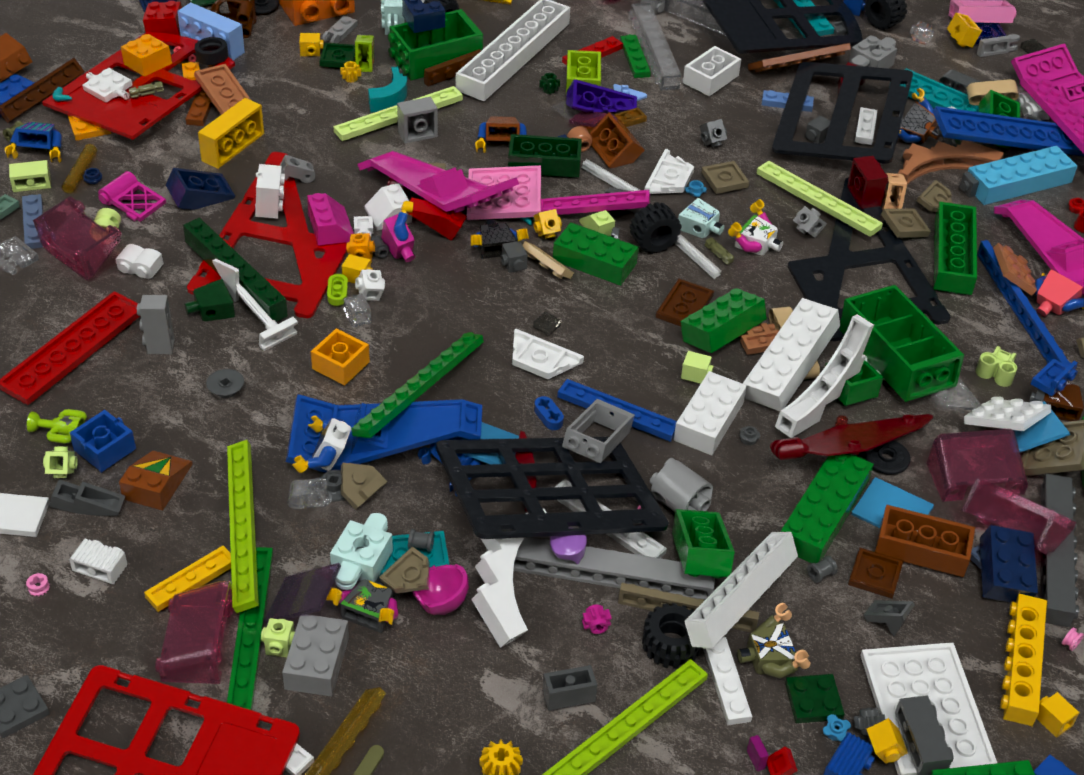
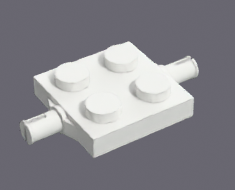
(107, 85)

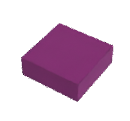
(757, 753)

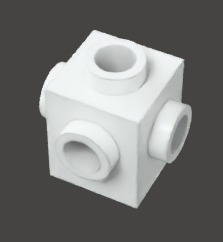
(370, 284)

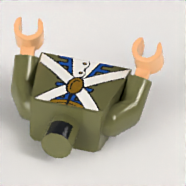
(772, 648)

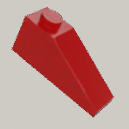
(439, 220)

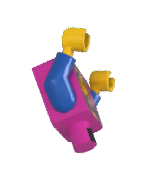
(398, 235)

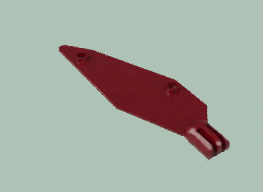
(849, 437)

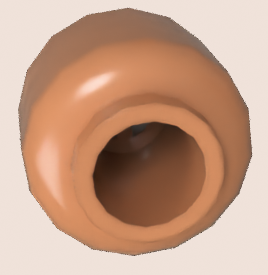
(581, 133)

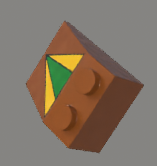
(154, 479)

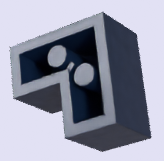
(423, 16)

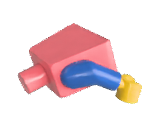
(1057, 294)

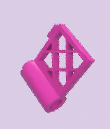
(123, 189)

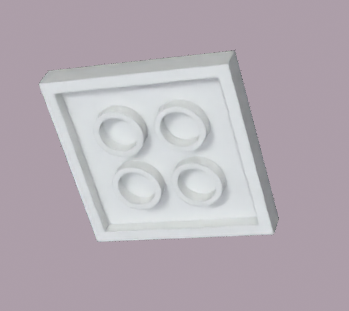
(1008, 414)

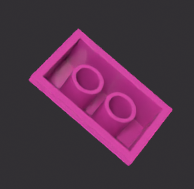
(328, 219)

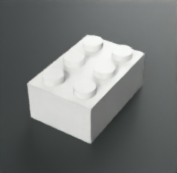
(711, 70)

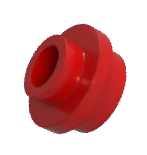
(1076, 205)

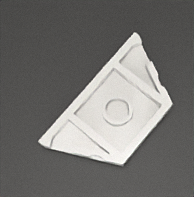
(669, 175)
(542, 356)

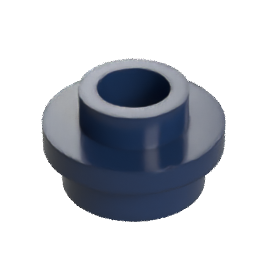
(92, 176)

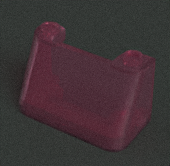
(76, 238)
(196, 634)

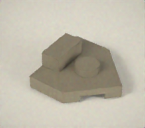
(933, 194)
(360, 483)
(408, 573)

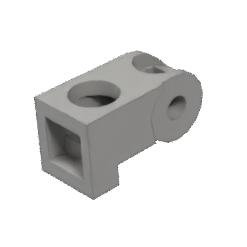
(297, 169)

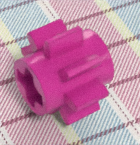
(596, 619)

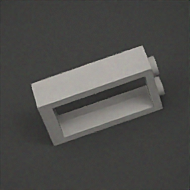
(600, 413)

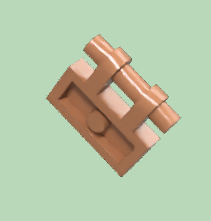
(758, 338)

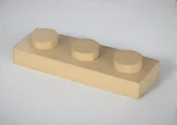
(547, 261)

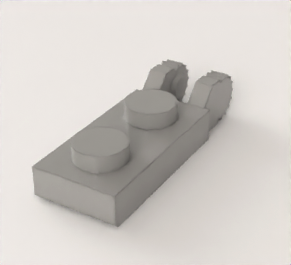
(340, 30)
(997, 45)

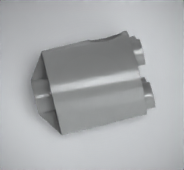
(681, 487)

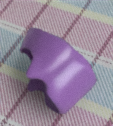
(569, 547)

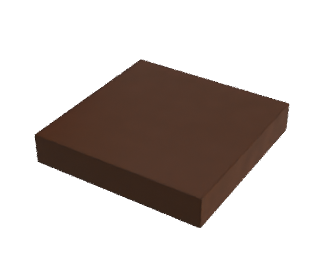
(875, 573)

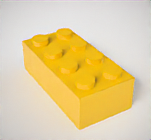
(231, 133)

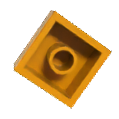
(146, 55)
(340, 356)

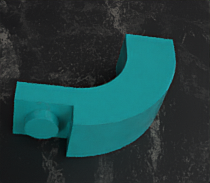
(390, 95)

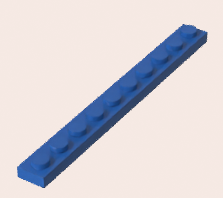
(1021, 306)

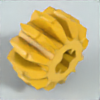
(501, 759)

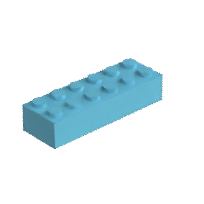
(1022, 174)

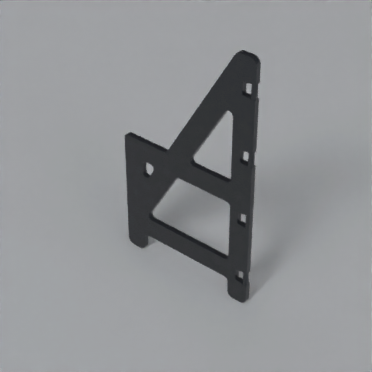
(841, 258)

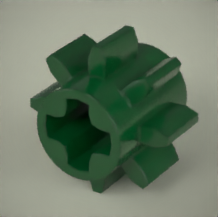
(549, 83)

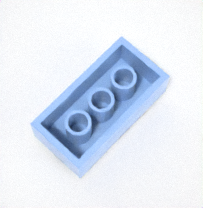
(202, 23)

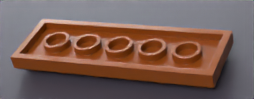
(798, 58)

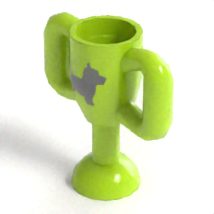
(60, 426)

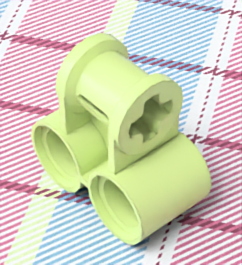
(997, 365)

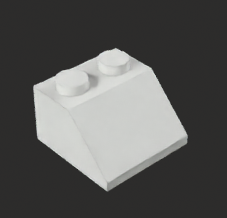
(386, 204)

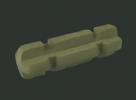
(146, 89)
(719, 251)

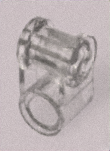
(307, 493)

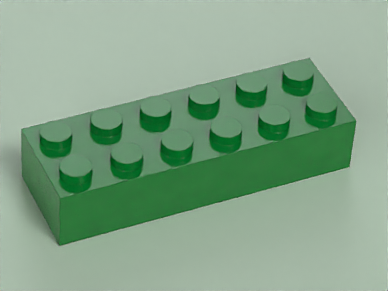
(955, 248)
(827, 504)

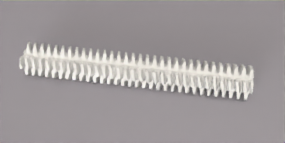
(607, 176)
(698, 257)

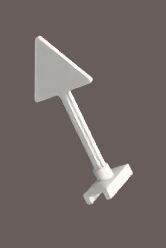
(275, 332)

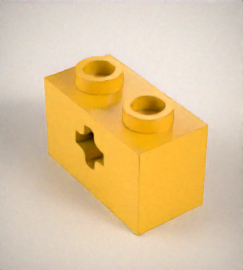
(964, 30)

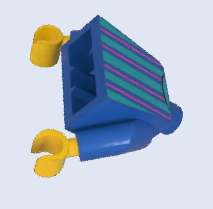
(36, 136)

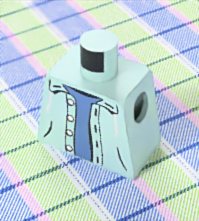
(700, 219)

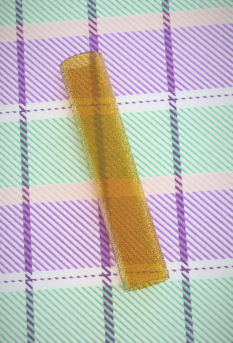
(79, 168)

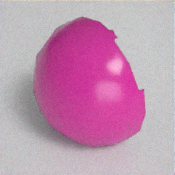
(446, 589)

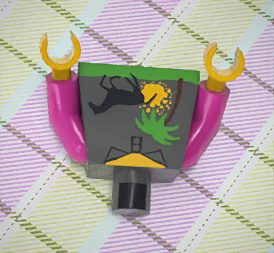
(366, 604)

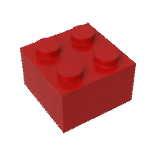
(162, 17)

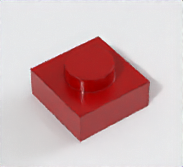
(781, 762)

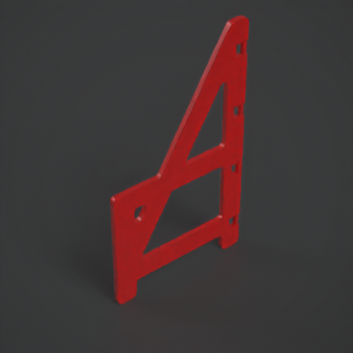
(312, 270)

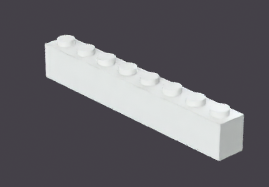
(740, 590)

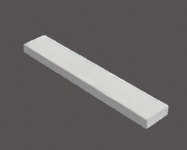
(636, 542)

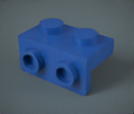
(1054, 376)

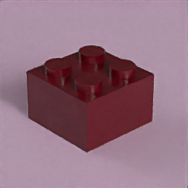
(867, 182)

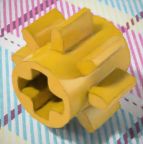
(350, 71)

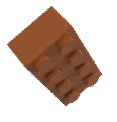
(925, 540)

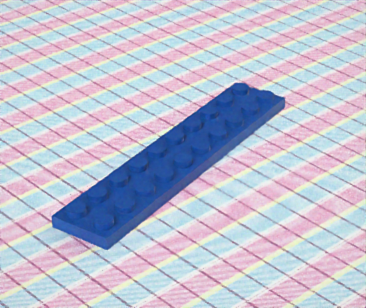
(1002, 130)

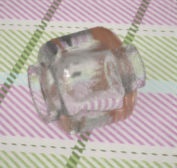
(921, 32)

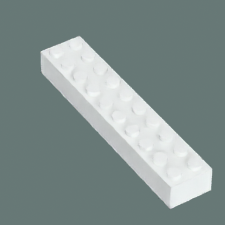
(512, 49)

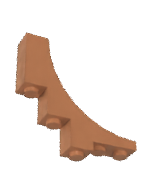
(945, 156)

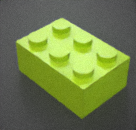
(583, 67)

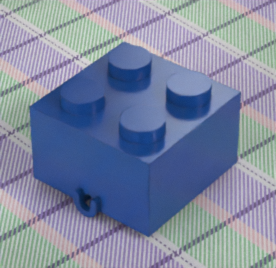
(103, 440)

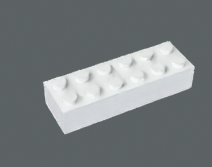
(791, 354)

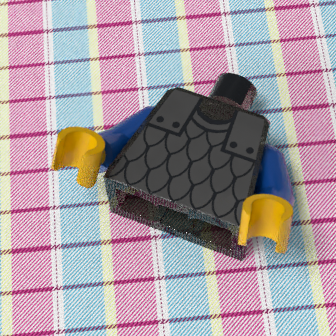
(492, 237)

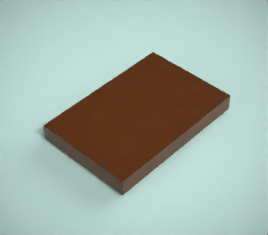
(682, 301)

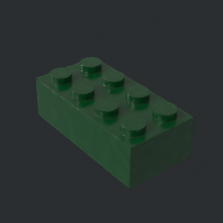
(555, 154)

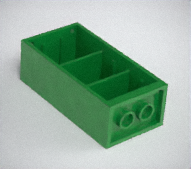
(904, 343)

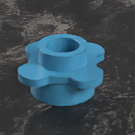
(696, 188)
(836, 734)

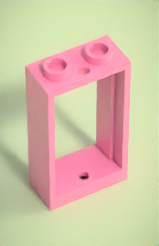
(984, 10)

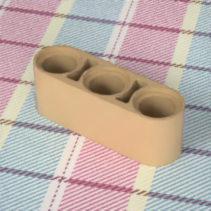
(978, 90)

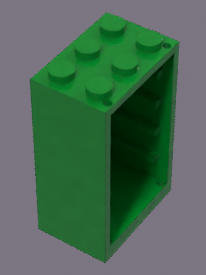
(428, 48)

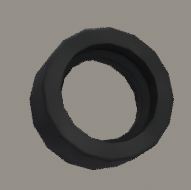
(211, 50)

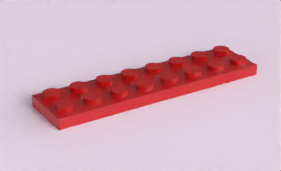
(69, 348)

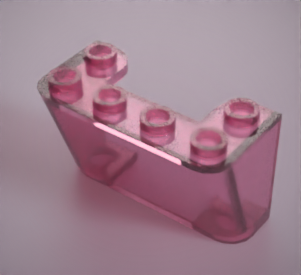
(984, 455)

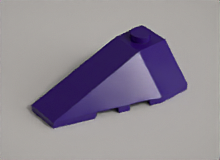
(595, 98)

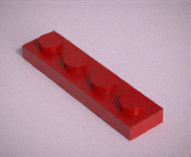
(605, 46)

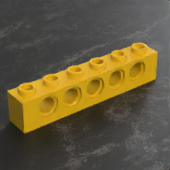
(1024, 660)

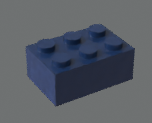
(1007, 564)

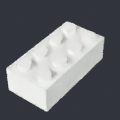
(710, 413)

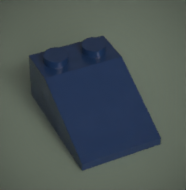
(197, 188)

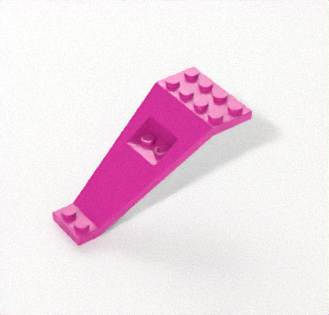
(1056, 66)
(441, 187)
(1051, 238)

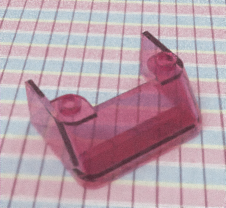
(1016, 512)

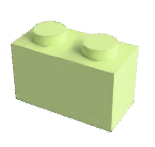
(29, 176)

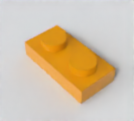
(189, 69)

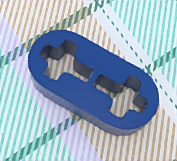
(551, 412)

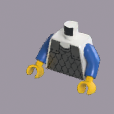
(329, 445)

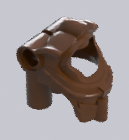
(240, 11)

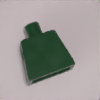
(211, 302)

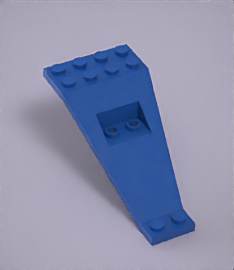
(414, 427)

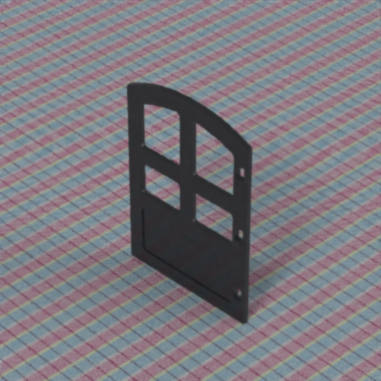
(753, 30)

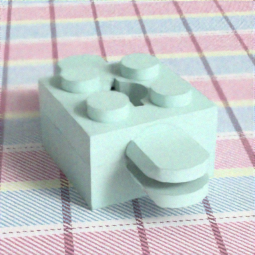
(391, 14)
(362, 551)

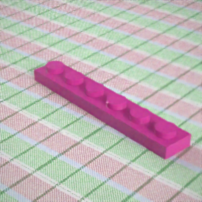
(597, 202)

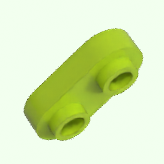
(337, 289)

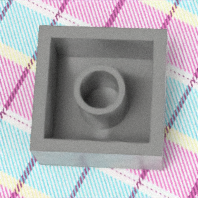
(417, 119)

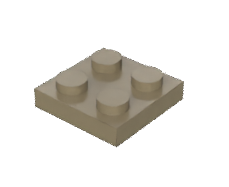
(725, 177)
(905, 223)

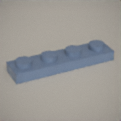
(32, 209)

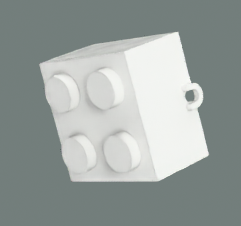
(269, 191)

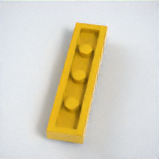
(189, 578)

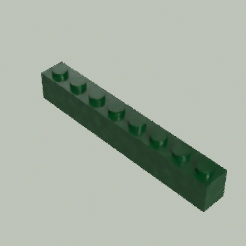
(212, 246)

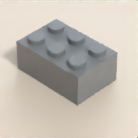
(316, 655)

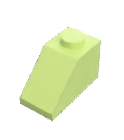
(599, 222)

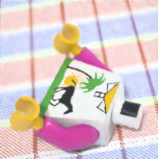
(757, 234)

